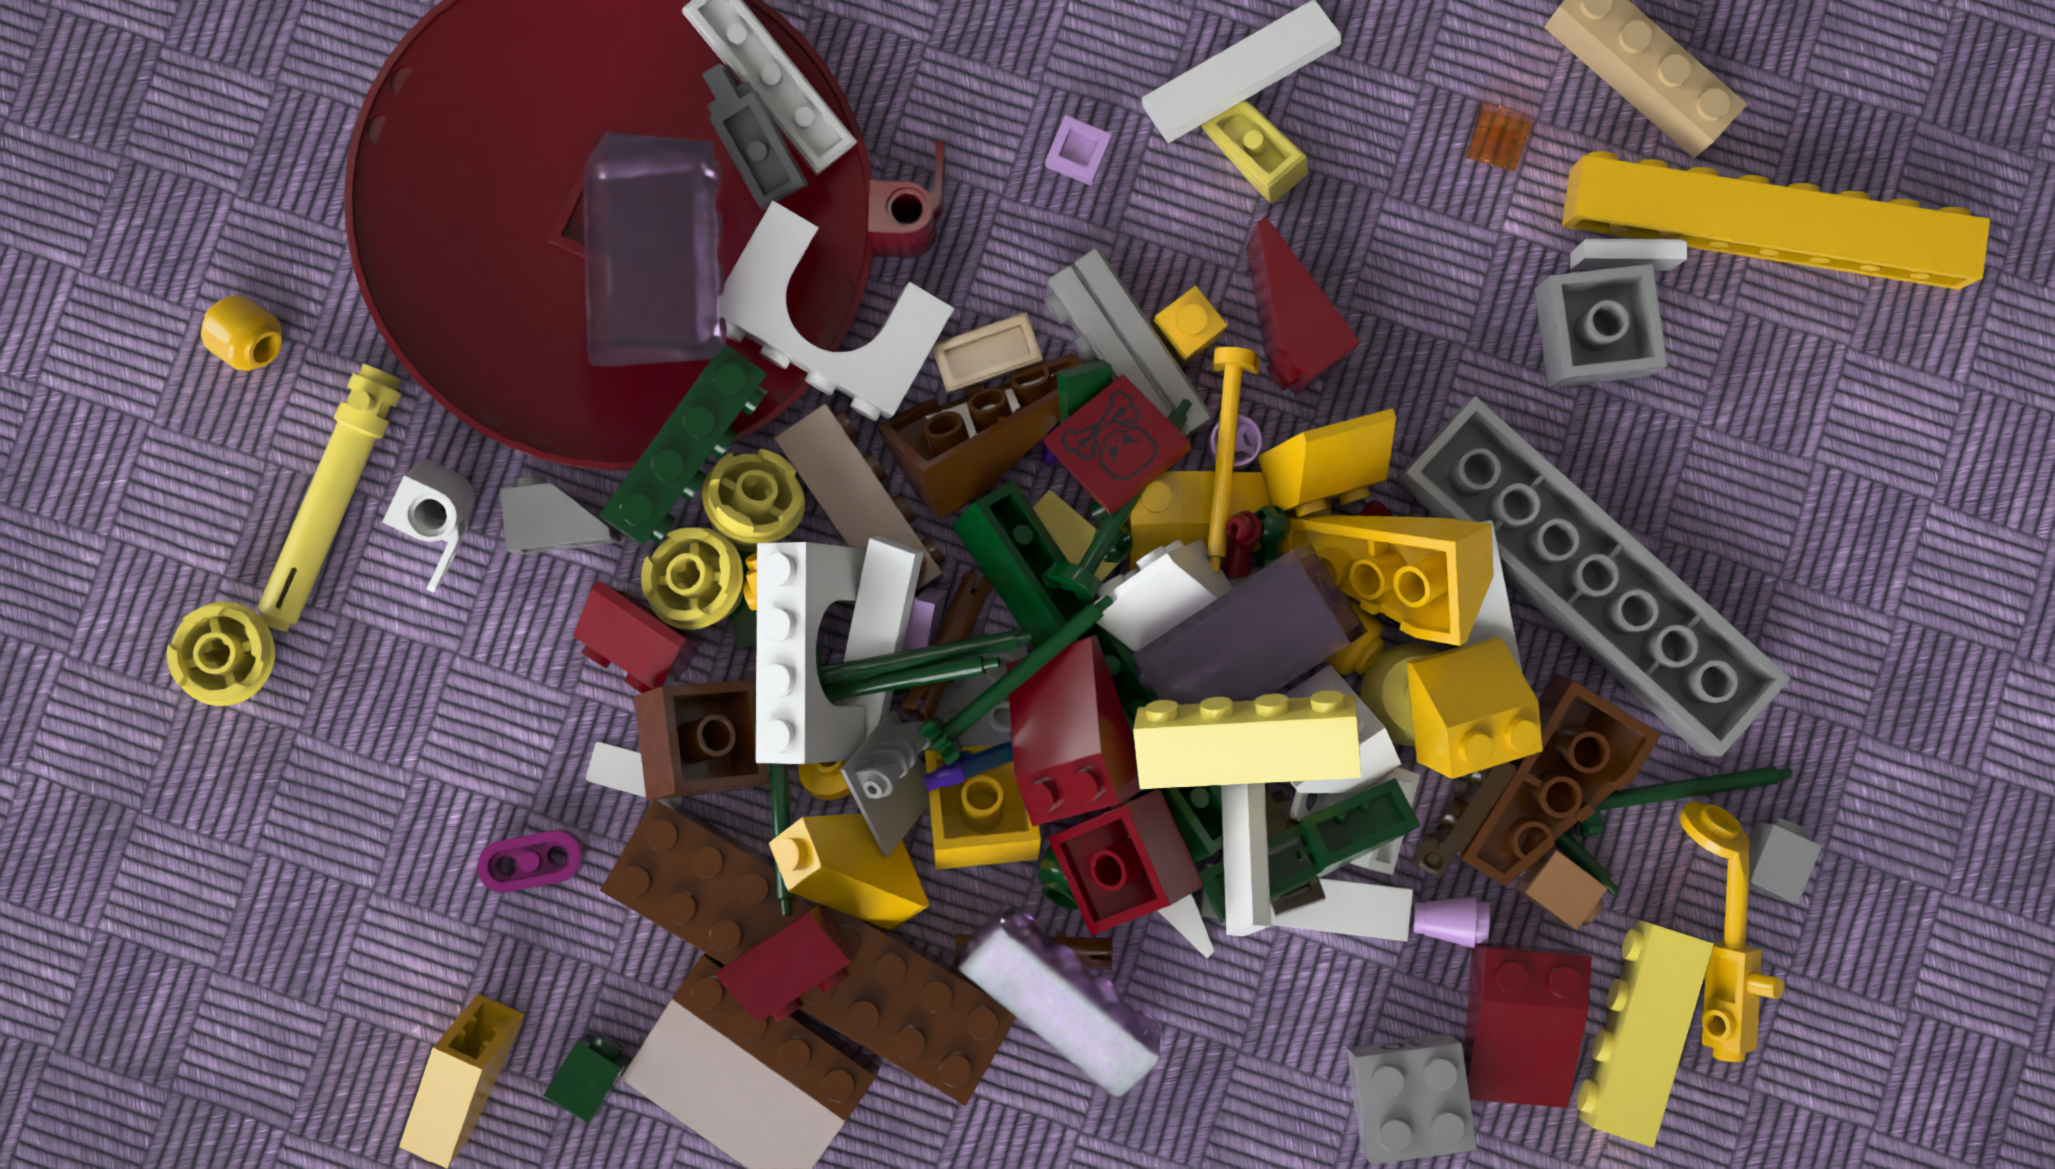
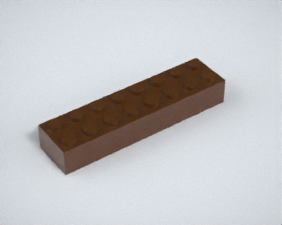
(897, 993)

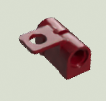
(896, 200)

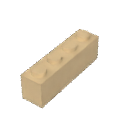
(1648, 70)

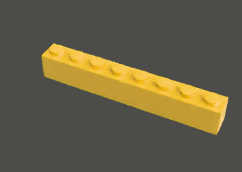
(1776, 221)

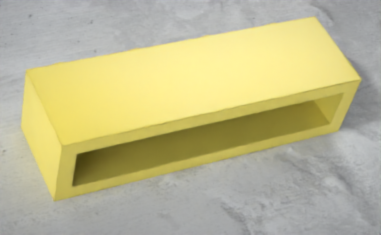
(1247, 740)
(1643, 1032)

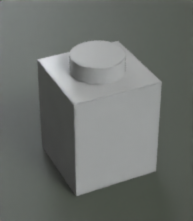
(1781, 859)

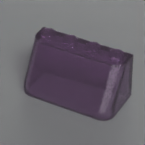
(652, 251)

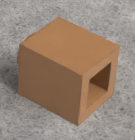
(1562, 890)

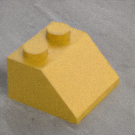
(1329, 463)
(1472, 709)
(980, 818)

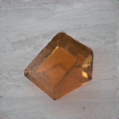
(1499, 136)

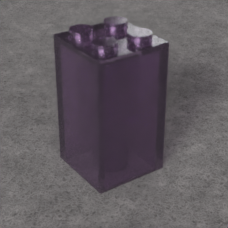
(1253, 635)

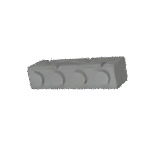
(1117, 331)

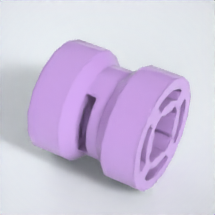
(1247, 443)

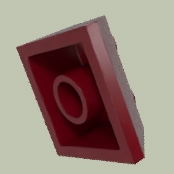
(633, 638)
(1126, 862)
(788, 965)

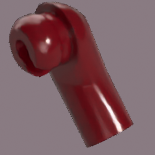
(1243, 534)

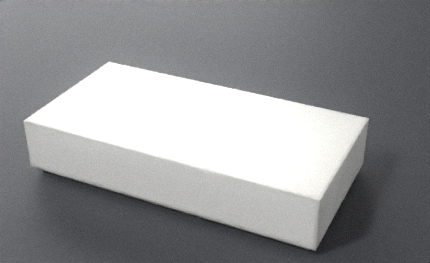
(1616, 253)

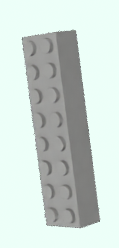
(1596, 580)

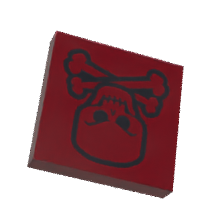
(1117, 444)

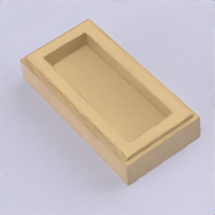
(987, 353)

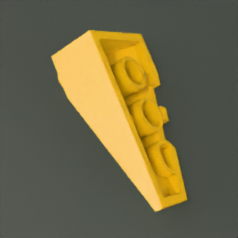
(1180, 508)
(1409, 568)

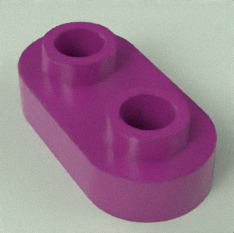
(532, 861)

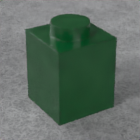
(588, 1076)

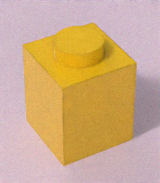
(1189, 326)

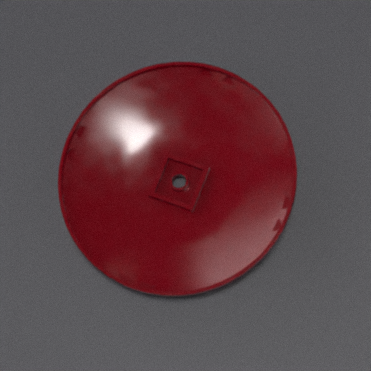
(476, 214)

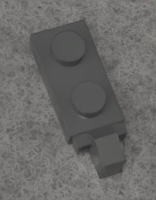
(752, 138)

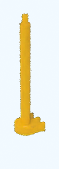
(1233, 362)

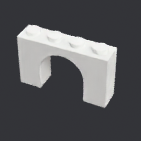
(872, 375)
(791, 709)

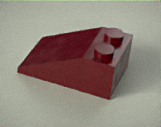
(1297, 321)
(1071, 737)
(1525, 1022)

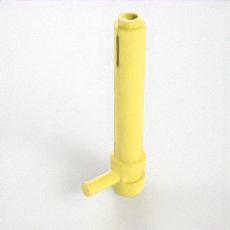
(322, 510)

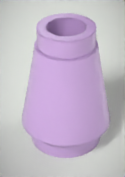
(1454, 920)

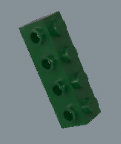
(683, 444)

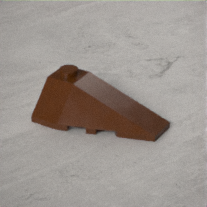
(970, 443)
(1584, 758)

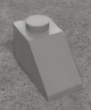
(548, 518)

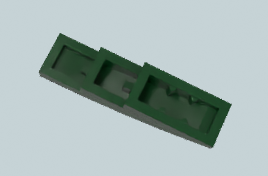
(1325, 841)

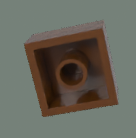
(699, 739)

